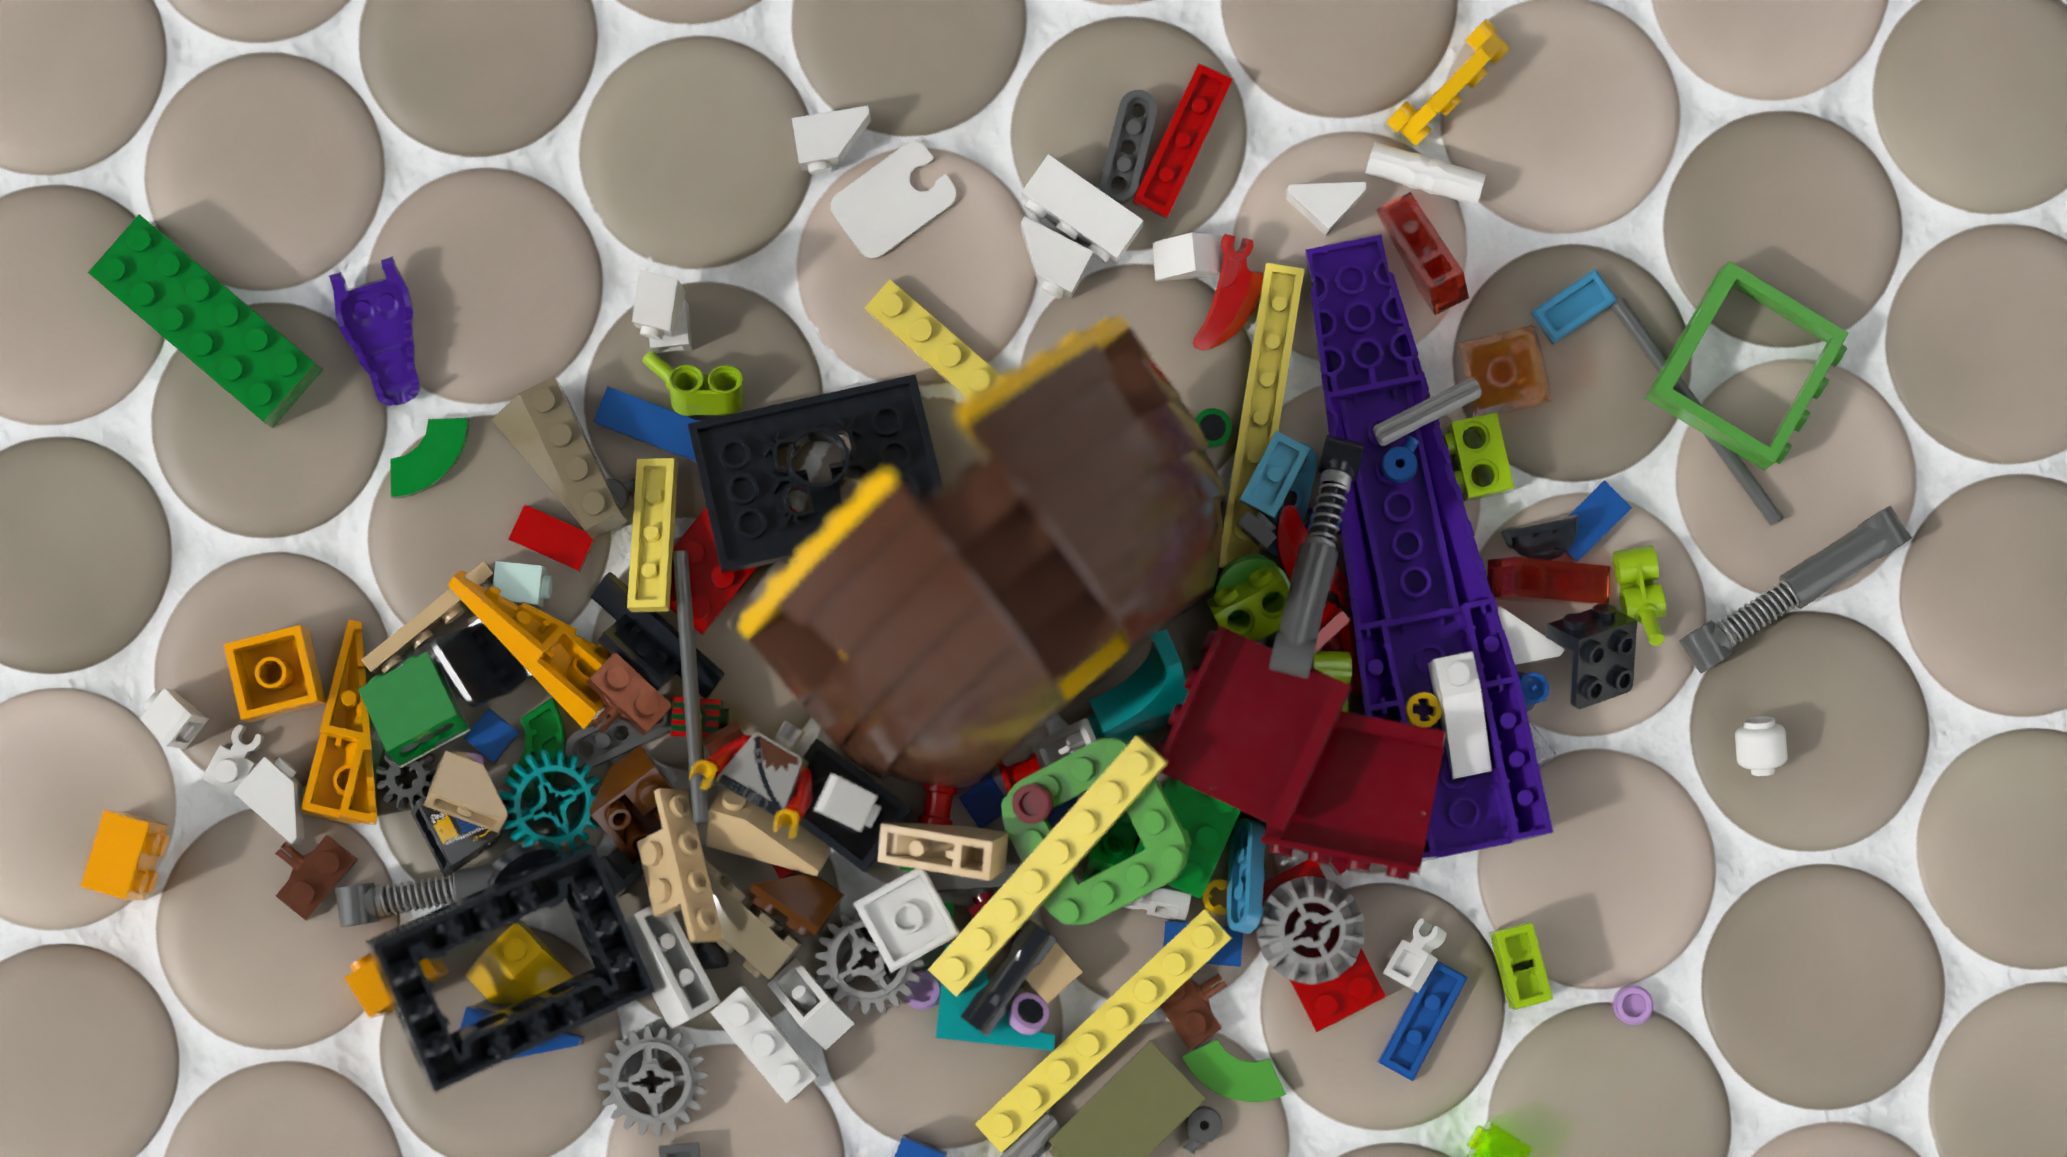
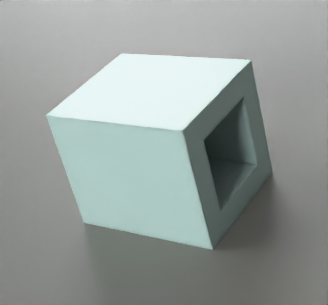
(523, 583)

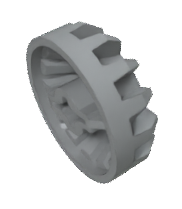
(1277, 946)

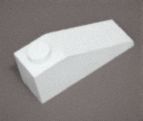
(1462, 713)

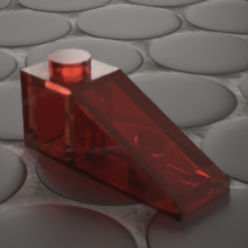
(1424, 254)
(1548, 581)

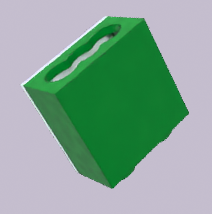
(413, 709)

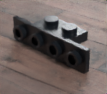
(648, 640)

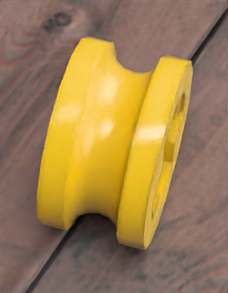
(1431, 701)
(1217, 909)

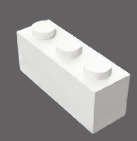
(1081, 210)
(673, 968)
(764, 1043)

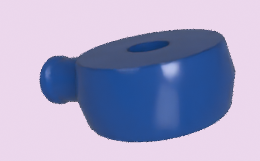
(1404, 455)

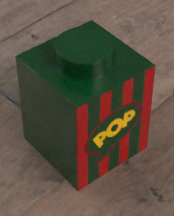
(712, 716)

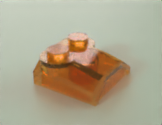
(1508, 371)

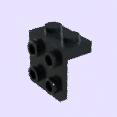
(1602, 652)
(479, 664)

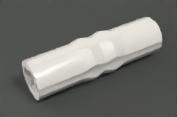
(1425, 173)

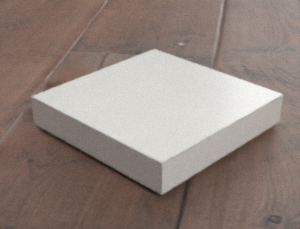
(906, 918)

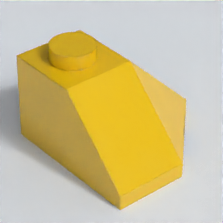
(517, 967)

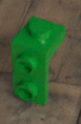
(1112, 848)

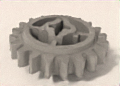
(841, 977)
(618, 1084)

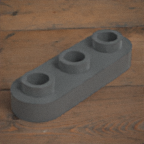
(1128, 130)
(606, 744)

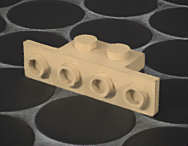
(677, 868)

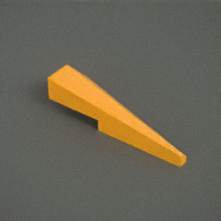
(542, 645)
(342, 769)

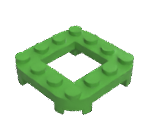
(1127, 881)

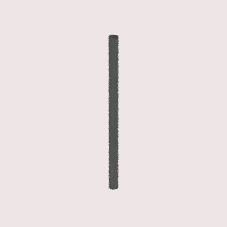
(1730, 458)
(690, 682)

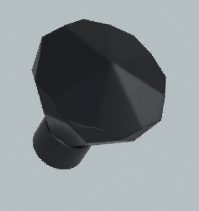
(711, 955)

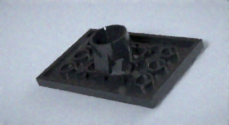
(750, 489)

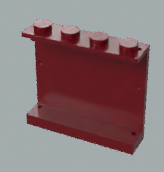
(1250, 729)
(1367, 797)

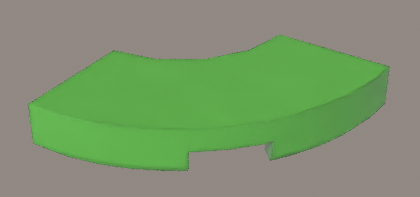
(1234, 1077)

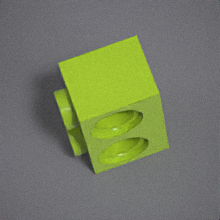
(1489, 456)
(1258, 617)
(1521, 965)

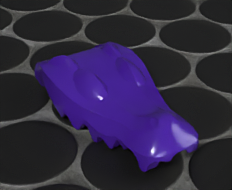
(380, 330)

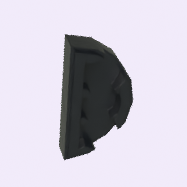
(1544, 538)
(519, 859)

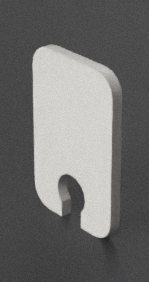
(885, 208)

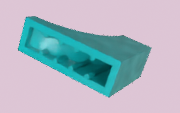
(1144, 698)
(953, 1027)

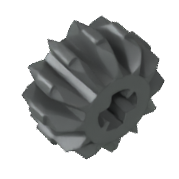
(397, 789)

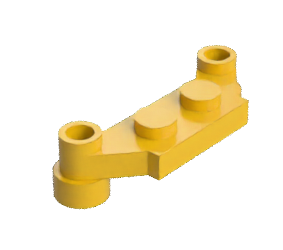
(1414, 122)

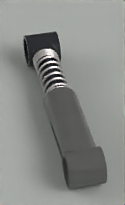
(1316, 560)

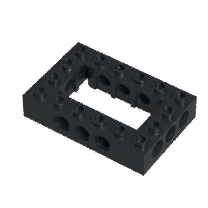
(613, 983)

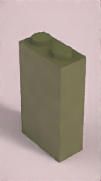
(1130, 1110)

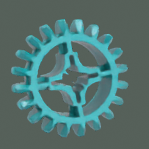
(567, 795)

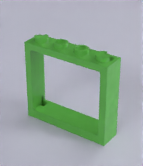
(1706, 422)

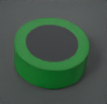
(1215, 426)

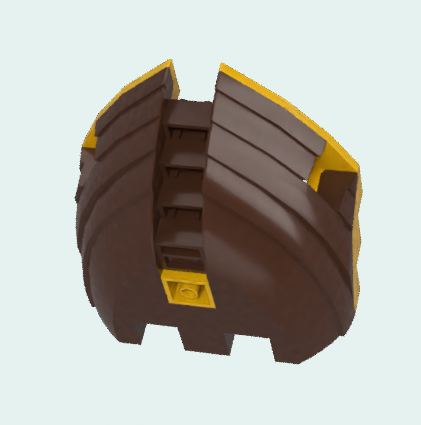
(1016, 591)

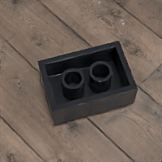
(855, 846)

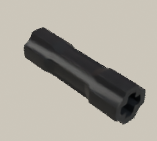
(992, 1001)

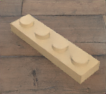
(418, 629)

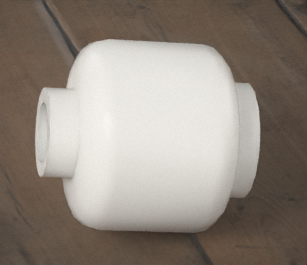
(1761, 745)

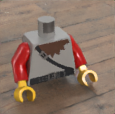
(764, 774)

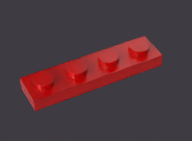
(1182, 141)

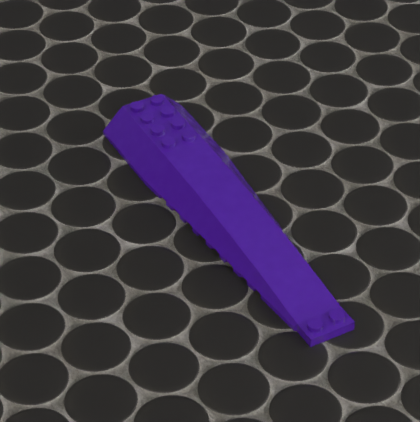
(1414, 555)

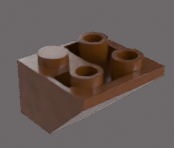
(627, 801)
(802, 898)

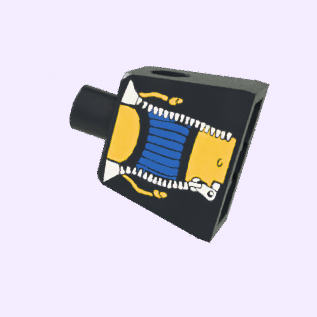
(452, 839)

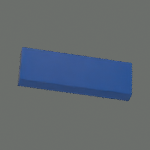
(645, 422)
(1422, 1021)

